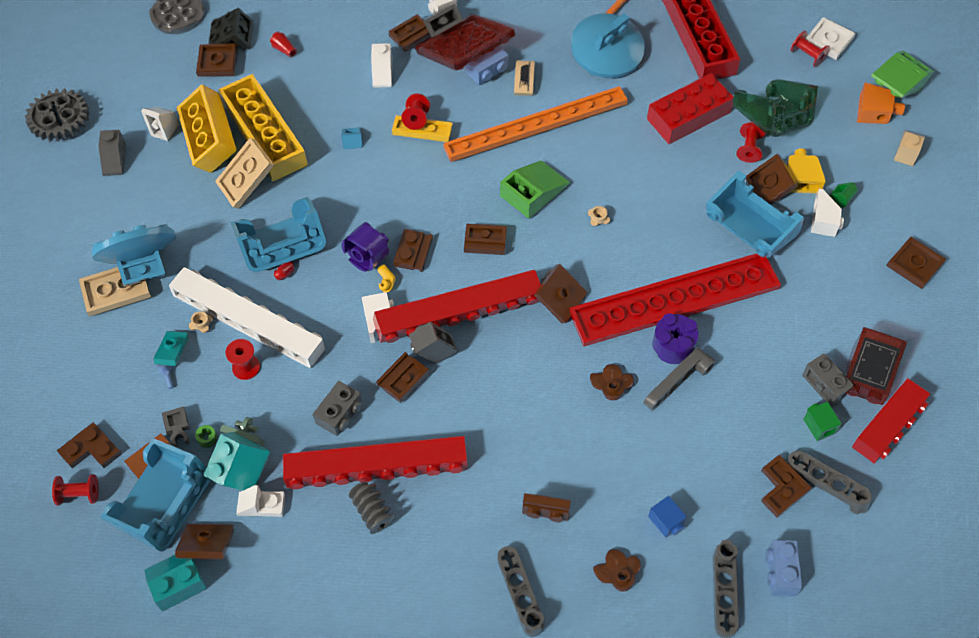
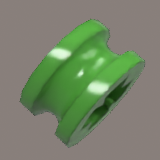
(199, 435)

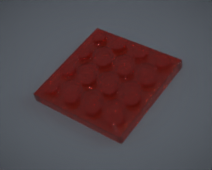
(465, 42)

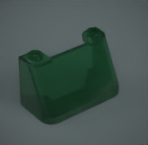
(783, 110)

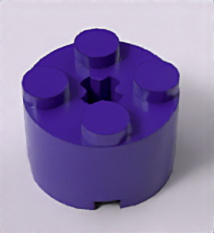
(366, 247)
(675, 338)

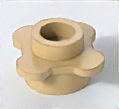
(598, 211)
(198, 317)

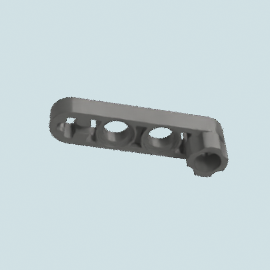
(697, 360)
(831, 476)
(523, 589)
(728, 590)

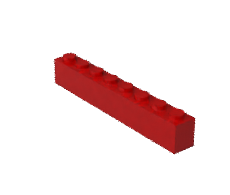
(457, 305)
(374, 462)

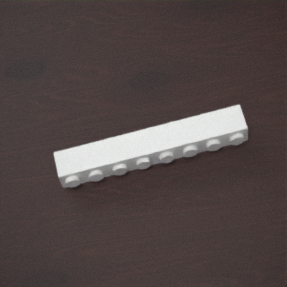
(248, 317)

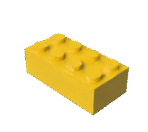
(206, 129)

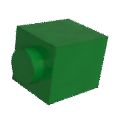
(822, 421)

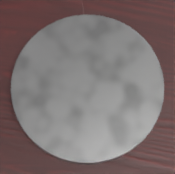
(176, 15)

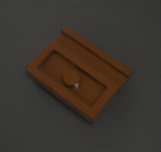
(409, 33)
(485, 239)
(413, 250)
(402, 377)
(548, 507)

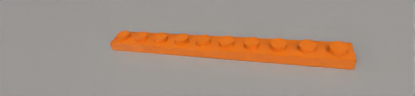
(534, 123)

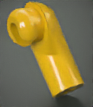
(388, 278)

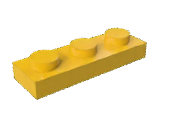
(431, 130)

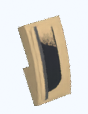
(524, 78)

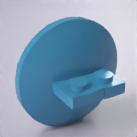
(607, 45)
(135, 252)

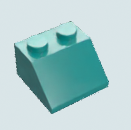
(236, 462)
(174, 581)

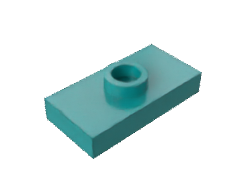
(171, 348)

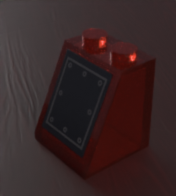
(874, 365)

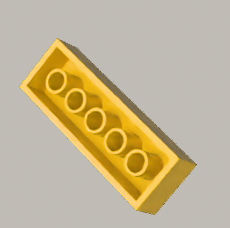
(260, 120)

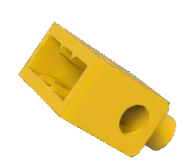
(806, 172)

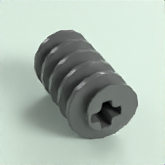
(369, 507)

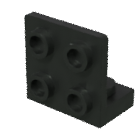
(232, 26)

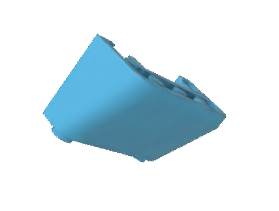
(752, 217)
(282, 240)
(160, 497)

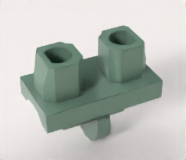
(245, 429)

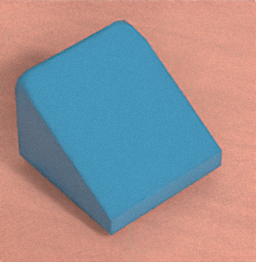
(351, 138)

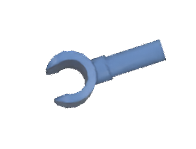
(165, 370)

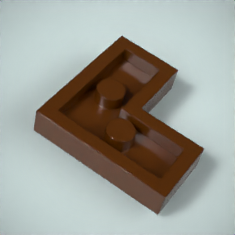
(87, 442)
(789, 486)

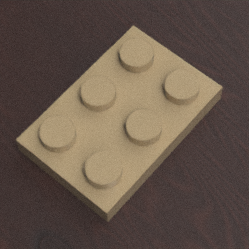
(244, 173)
(106, 291)

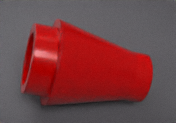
(281, 43)

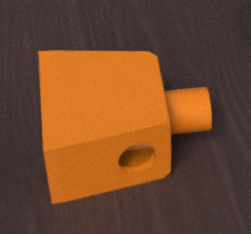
(877, 105)

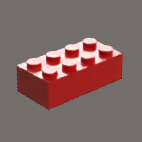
(690, 108)

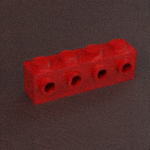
(890, 421)

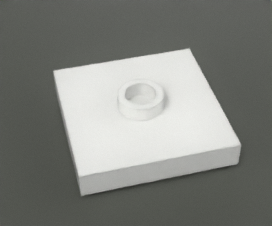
(831, 34)

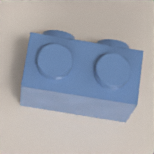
(488, 65)
(783, 568)

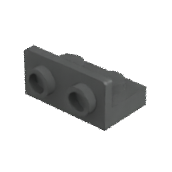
(827, 379)

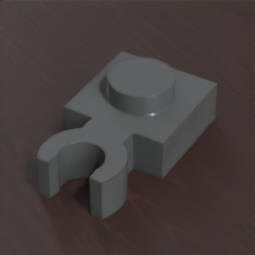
(176, 424)

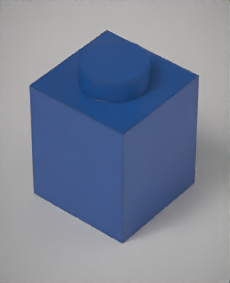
(667, 517)

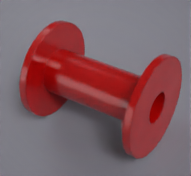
(810, 49)
(415, 113)
(749, 152)
(244, 364)
(62, 489)

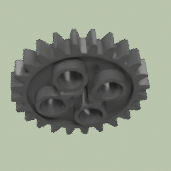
(43, 119)

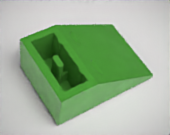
(902, 74)
(532, 187)

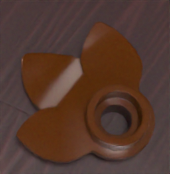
(612, 381)
(616, 567)

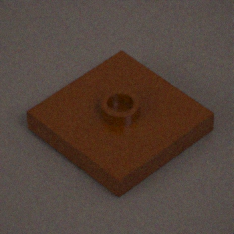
(216, 60)
(771, 180)
(916, 262)
(560, 293)
(204, 541)

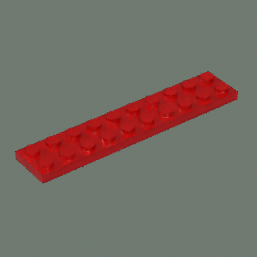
(679, 295)

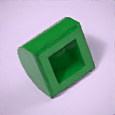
(844, 193)

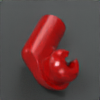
(284, 270)

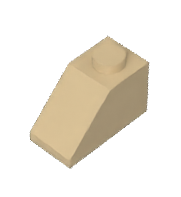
(909, 147)

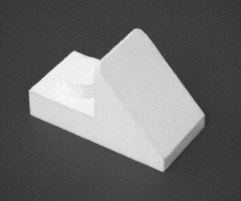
(260, 503)

